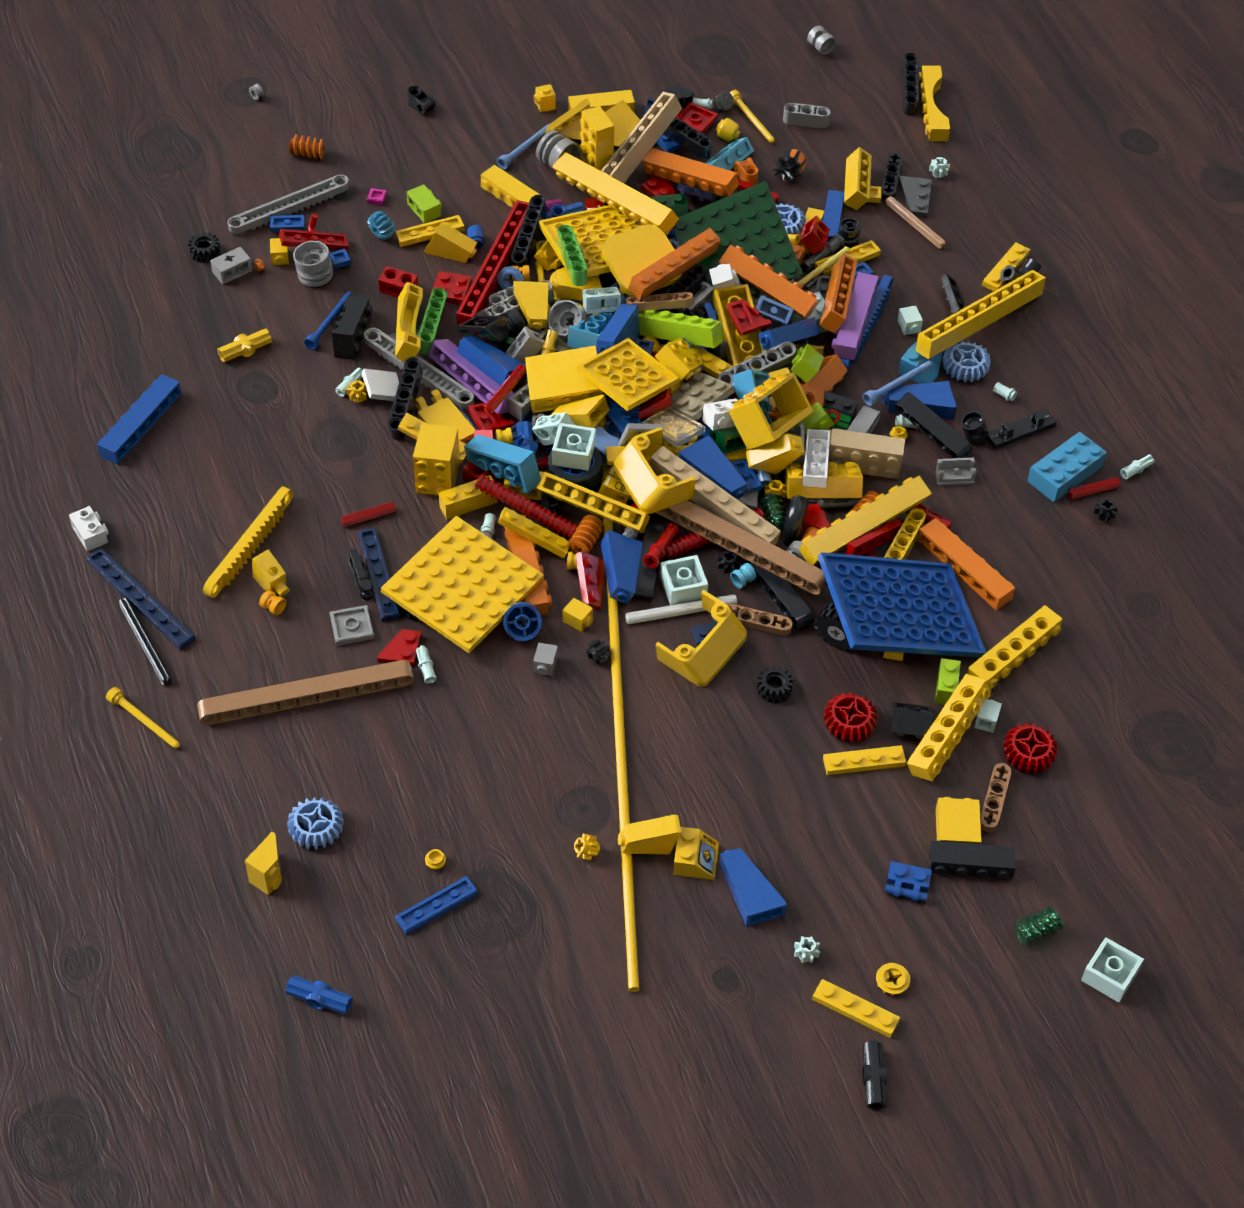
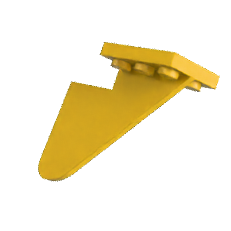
(620, 115)

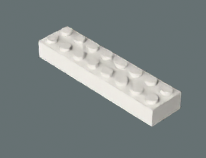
(816, 458)

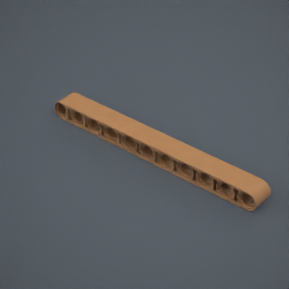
(747, 546)
(305, 692)

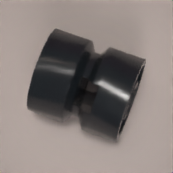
(850, 230)
(514, 322)
(974, 427)

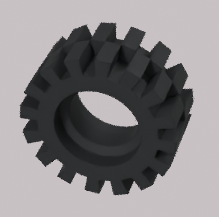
(202, 240)
(774, 675)

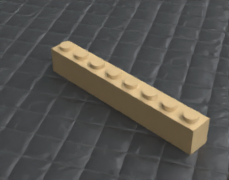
(642, 137)
(713, 498)

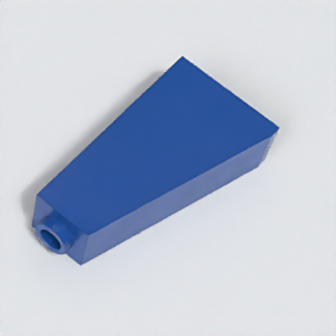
(621, 326)
(788, 333)
(488, 359)
(934, 395)
(714, 465)
(621, 564)
(751, 890)

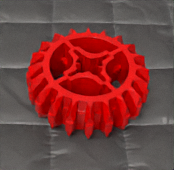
(840, 710)
(1018, 751)

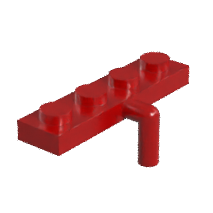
(294, 238)
(870, 541)

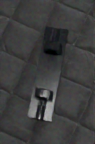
(1021, 429)

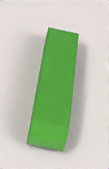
(572, 255)
(431, 319)

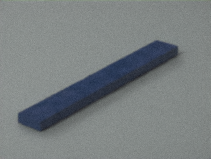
(140, 599)

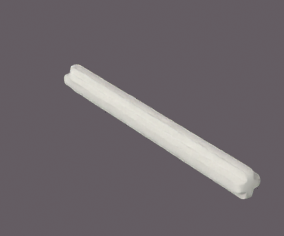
(672, 610)

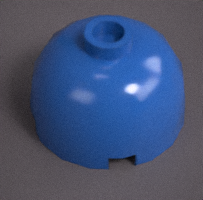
(522, 621)

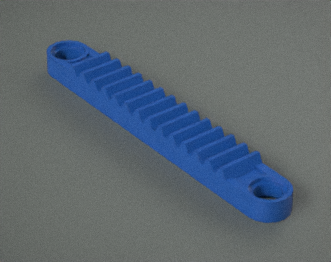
(878, 304)

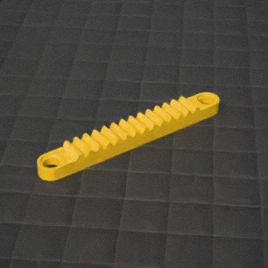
(248, 542)

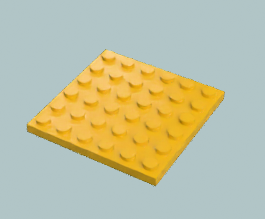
(591, 230)
(462, 584)

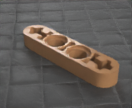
(662, 301)
(757, 615)
(997, 798)

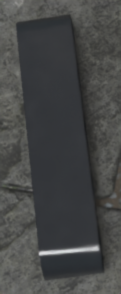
(910, 84)
(689, 138)
(529, 231)
(407, 391)
(933, 426)
(648, 576)
(784, 597)

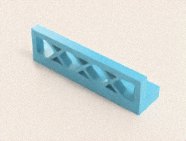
(735, 151)

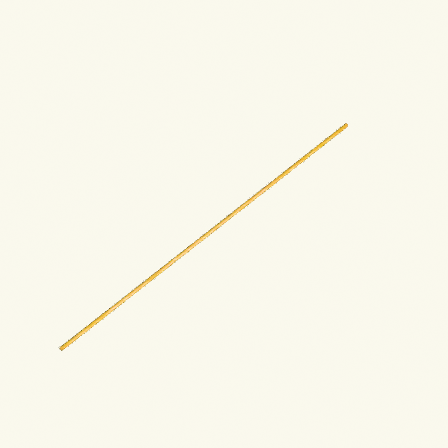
(627, 871)

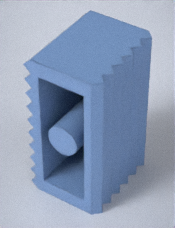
(773, 310)

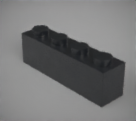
(972, 860)

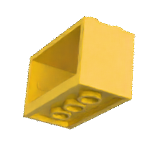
(751, 420)

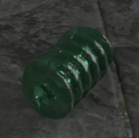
(773, 509)
(1038, 924)

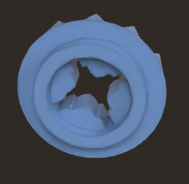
(505, 273)

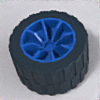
(588, 479)

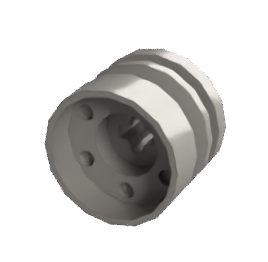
(552, 147)
(313, 263)
(563, 315)

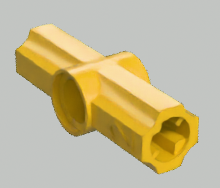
(244, 345)

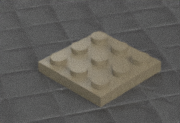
(698, 391)

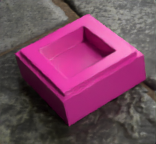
(377, 197)

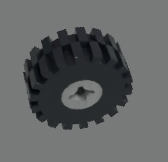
(831, 628)

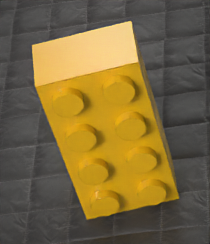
(596, 138)
(842, 481)

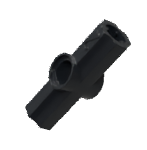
(874, 1075)

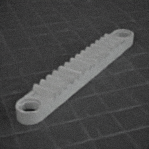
(288, 204)
(431, 376)

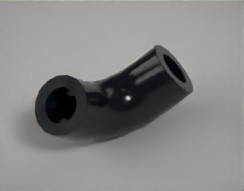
(1010, 273)
(794, 519)

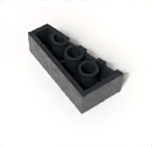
(351, 327)

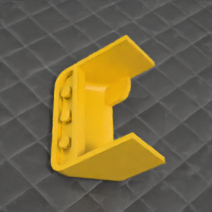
(647, 490)
(713, 652)

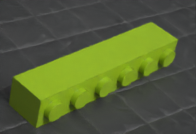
(674, 326)

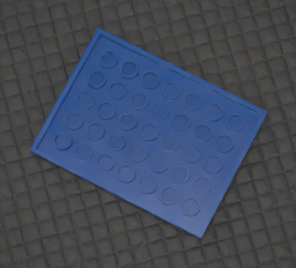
(901, 605)

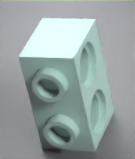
(601, 300)
(547, 426)

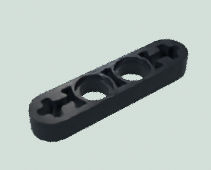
(889, 176)

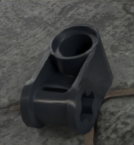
(420, 99)

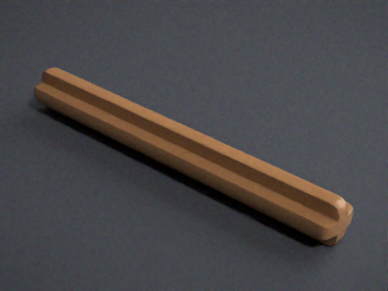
(915, 222)

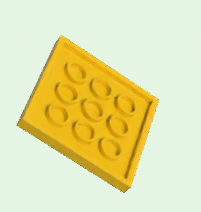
(627, 374)

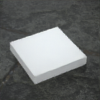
(380, 384)

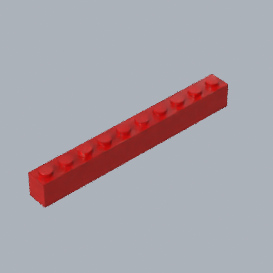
(497, 259)

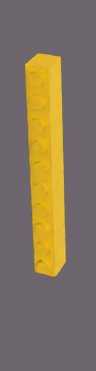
(615, 193)
(980, 314)

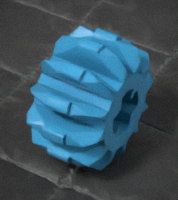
(381, 225)

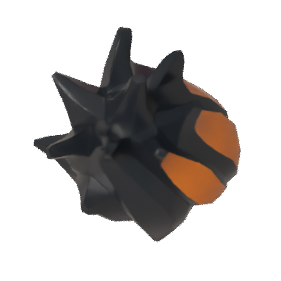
(790, 164)

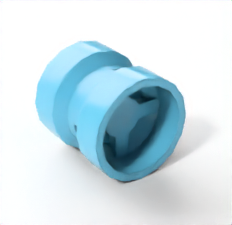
(743, 575)

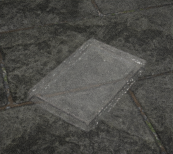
(677, 427)

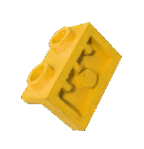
(547, 257)

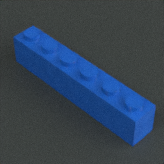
(139, 419)

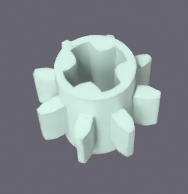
(939, 167)
(806, 949)

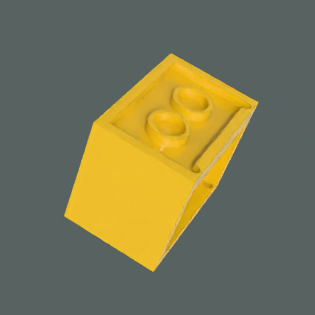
(436, 459)

